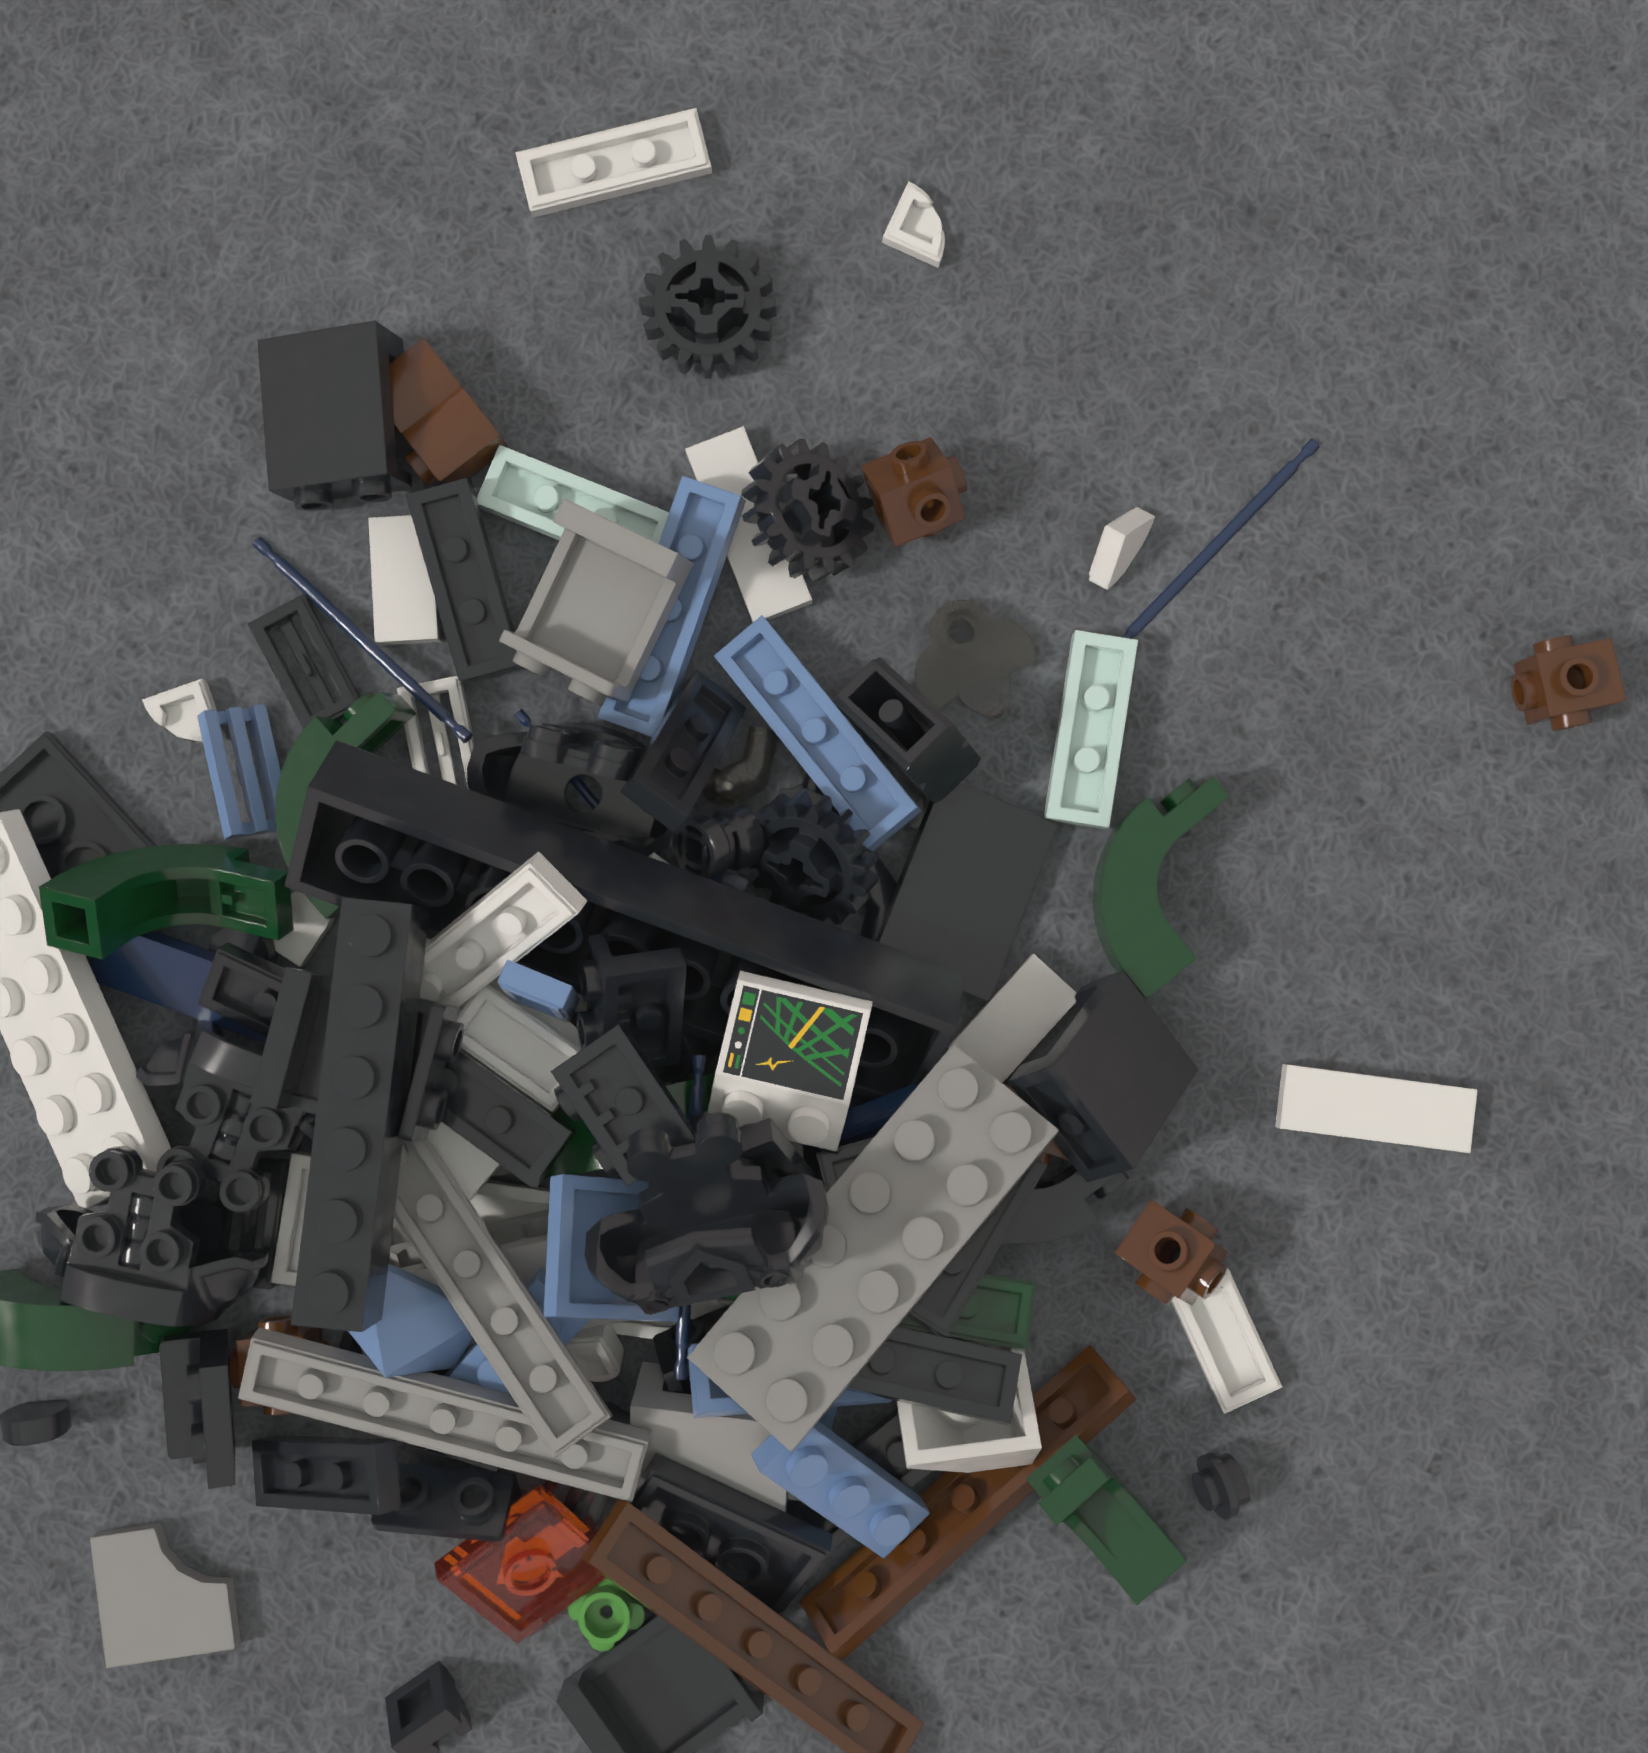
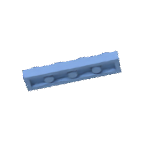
(702, 531)
(817, 732)

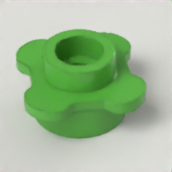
(604, 1630)

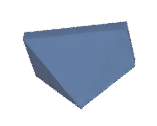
(416, 1328)

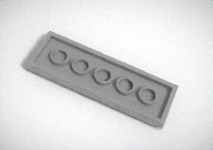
(885, 1242)

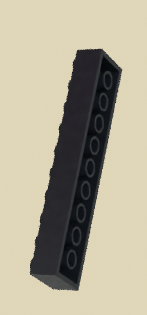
(429, 843)

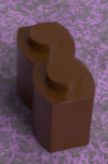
(439, 418)

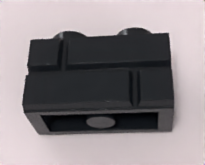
(907, 730)

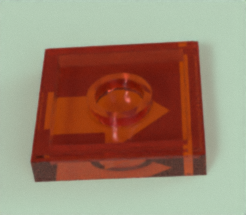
(529, 1572)

